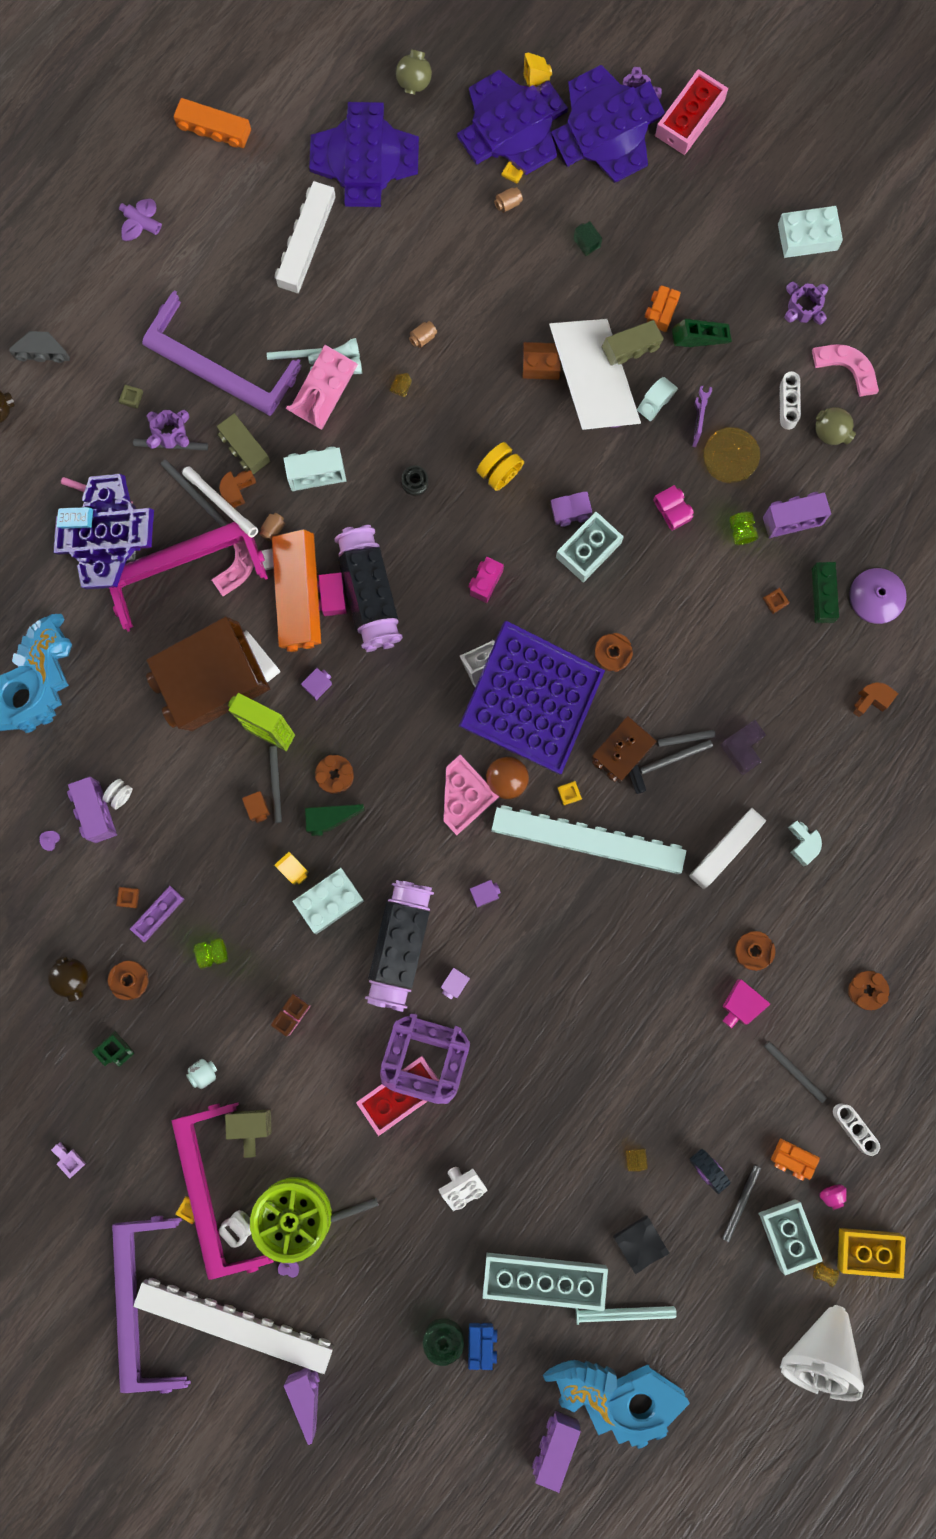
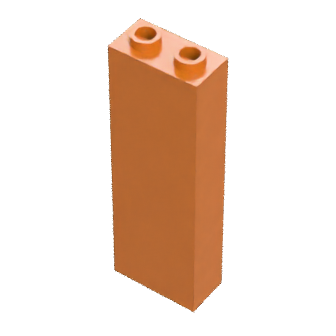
(296, 590)

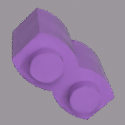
(571, 508)

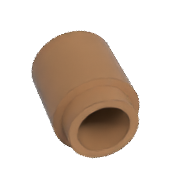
(508, 199)
(422, 334)
(272, 526)

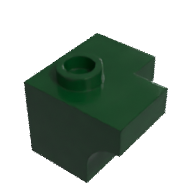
(113, 1050)

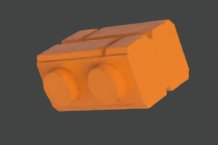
(663, 308)
(795, 1159)

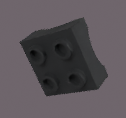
(641, 1244)

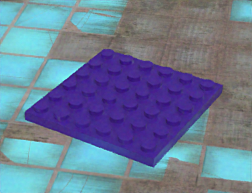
(532, 698)

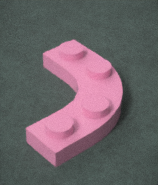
(851, 359)
(237, 572)

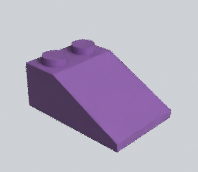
(303, 1396)

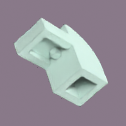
(656, 397)
(809, 845)

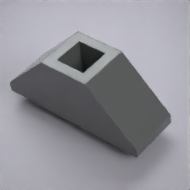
(39, 347)

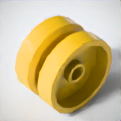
(500, 466)

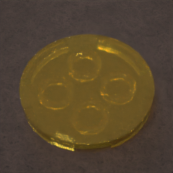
(731, 455)

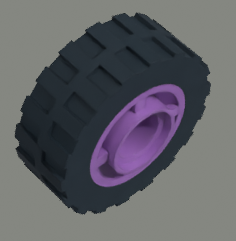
(710, 1171)

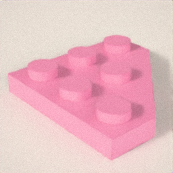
(465, 795)

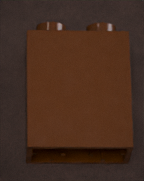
(205, 673)

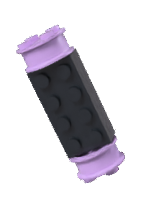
(367, 588)
(399, 945)

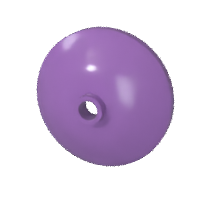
(869, 603)

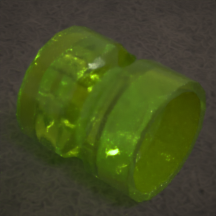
(743, 528)
(210, 953)

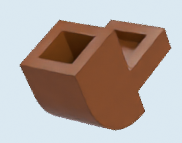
(231, 487)
(877, 694)

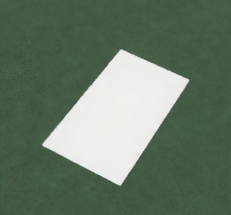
(597, 388)

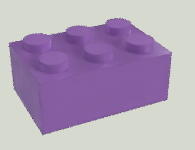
(796, 514)
(91, 810)
(556, 1451)

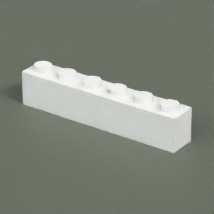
(305, 237)

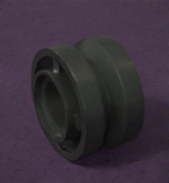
(415, 472)

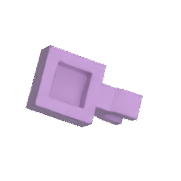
(69, 1162)

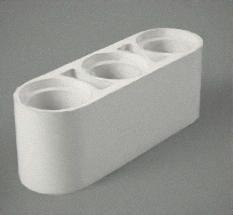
(793, 393)
(266, 664)
(863, 1136)

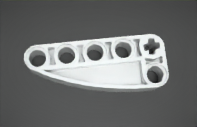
(727, 849)

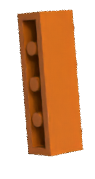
(212, 123)

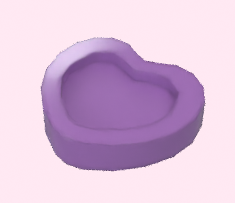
(49, 839)
(290, 1269)

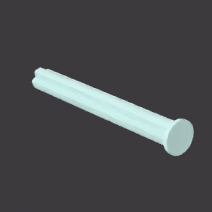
(623, 1314)

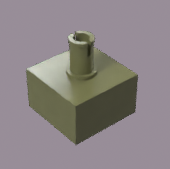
(248, 1126)

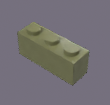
(632, 343)
(242, 444)

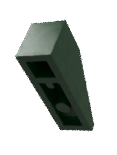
(700, 333)
(327, 818)

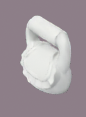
(240, 1224)

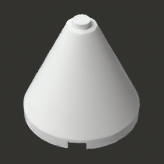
(826, 1358)

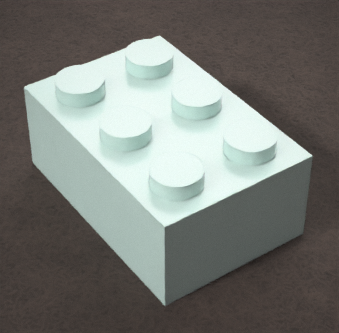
(810, 231)
(314, 468)
(589, 546)
(328, 901)
(790, 1237)

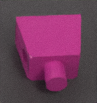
(743, 1004)

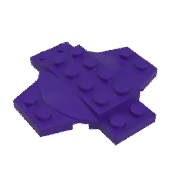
(512, 122)
(608, 123)
(364, 154)
(114, 534)

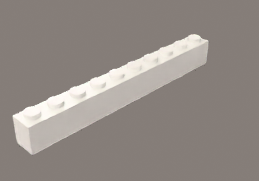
(234, 1325)

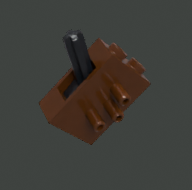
(622, 752)

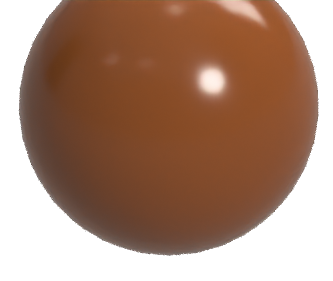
(507, 777)

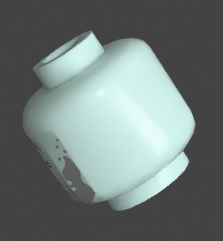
(201, 1073)

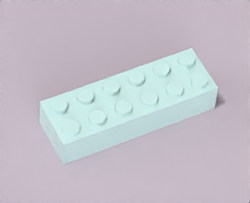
(545, 1281)

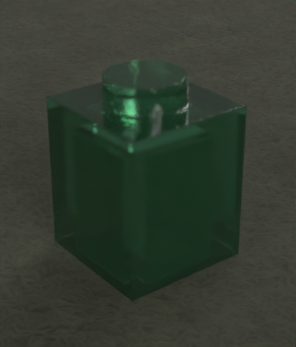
(587, 238)

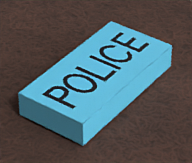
(74, 518)

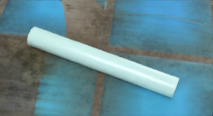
(292, 354)

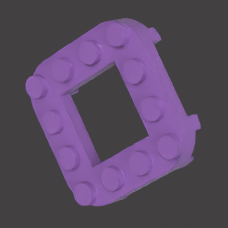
(417, 1086)

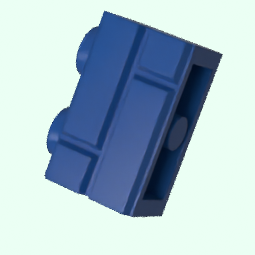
(481, 1346)

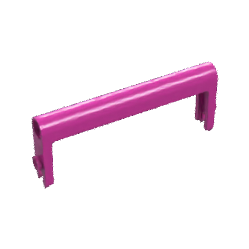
(178, 555)
(201, 1200)

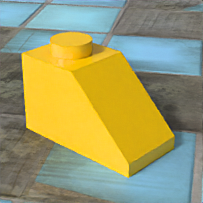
(536, 70)
(292, 869)

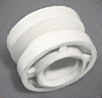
(117, 793)

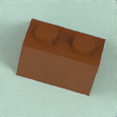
(541, 361)

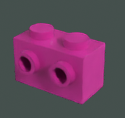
(486, 580)

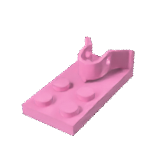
(323, 387)

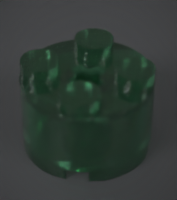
(453, 1347)

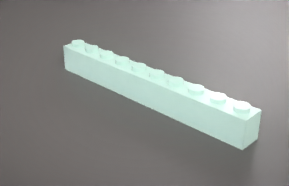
(589, 840)

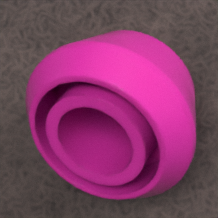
(834, 1196)

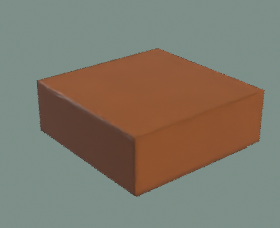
(776, 600)
(127, 897)

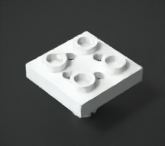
(462, 1188)

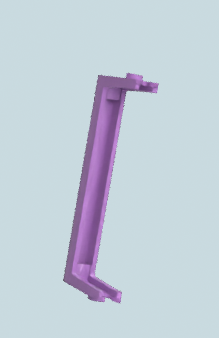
(210, 371)
(127, 1315)

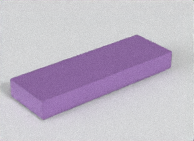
(157, 914)

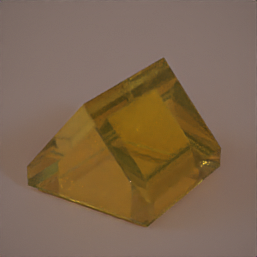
(401, 384)
(636, 1160)

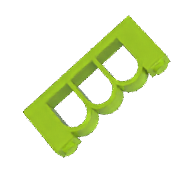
(261, 721)

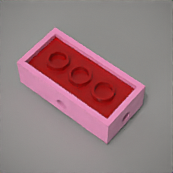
(691, 112)
(386, 1108)

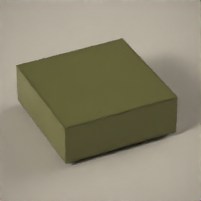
(131, 396)

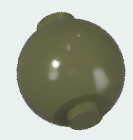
(413, 72)
(835, 426)

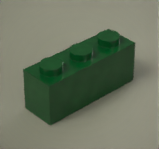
(825, 592)

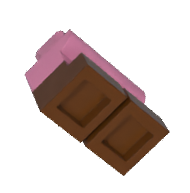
(289, 1018)

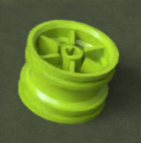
(264, 1230)

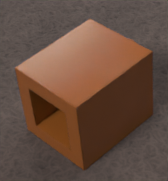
(256, 807)

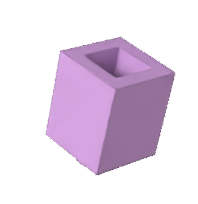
(454, 984)

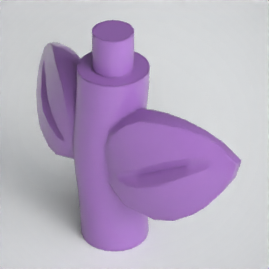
(139, 219)

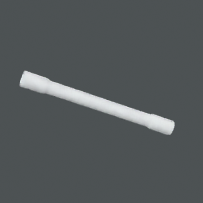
(243, 523)

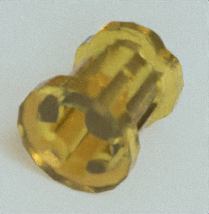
(826, 1274)

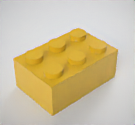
(871, 1253)

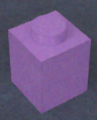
(317, 683)
(485, 893)

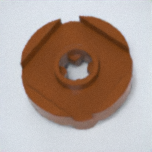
(613, 641)
(344, 769)
(763, 943)
(138, 975)
(859, 984)

